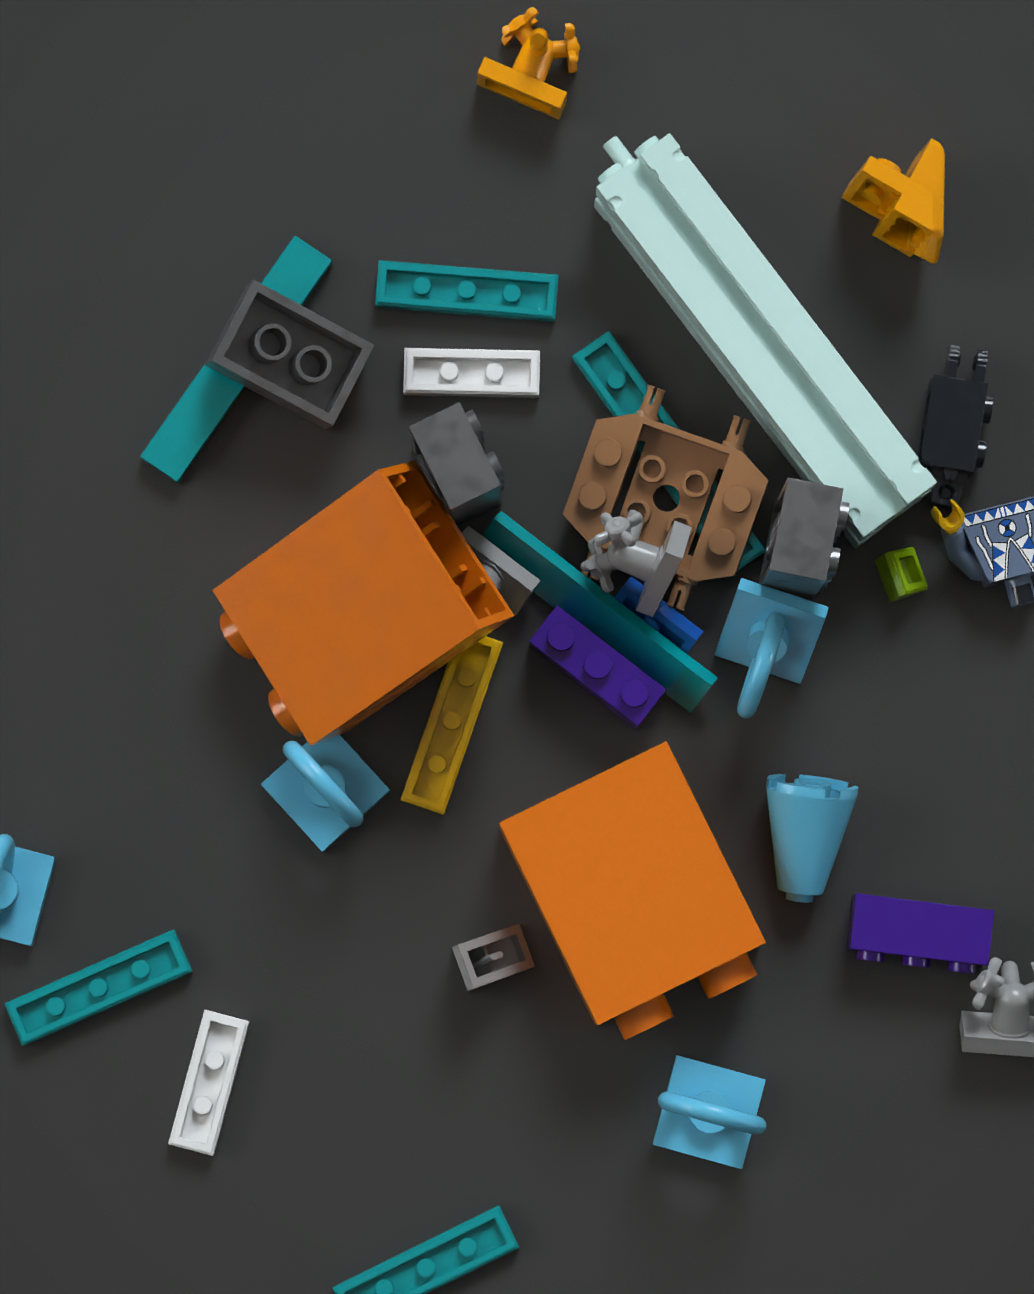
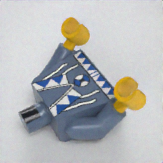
(993, 546)

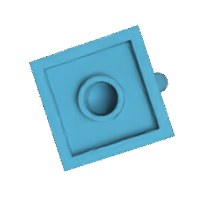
(769, 635)
(325, 788)
(23, 890)
(709, 1112)

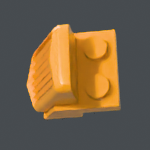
(906, 204)

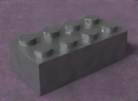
(802, 536)

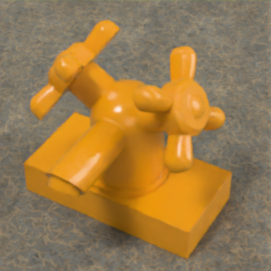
(528, 74)

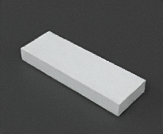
(471, 372)
(209, 1082)

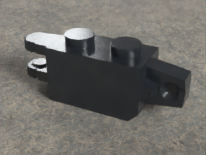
(952, 427)

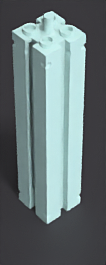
(758, 333)

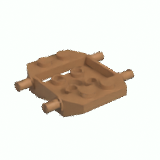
(678, 461)

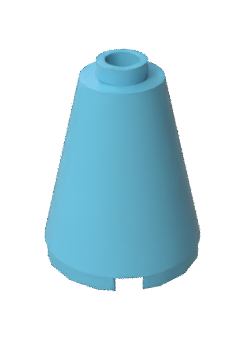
(807, 830)

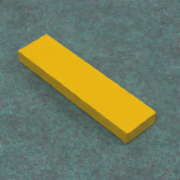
(451, 726)

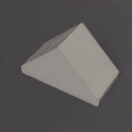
(493, 957)

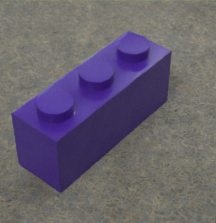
(596, 667)
(920, 932)

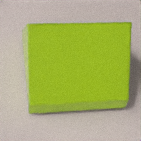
(901, 573)

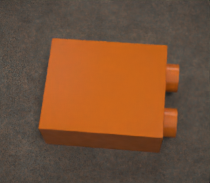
(360, 604)
(634, 890)

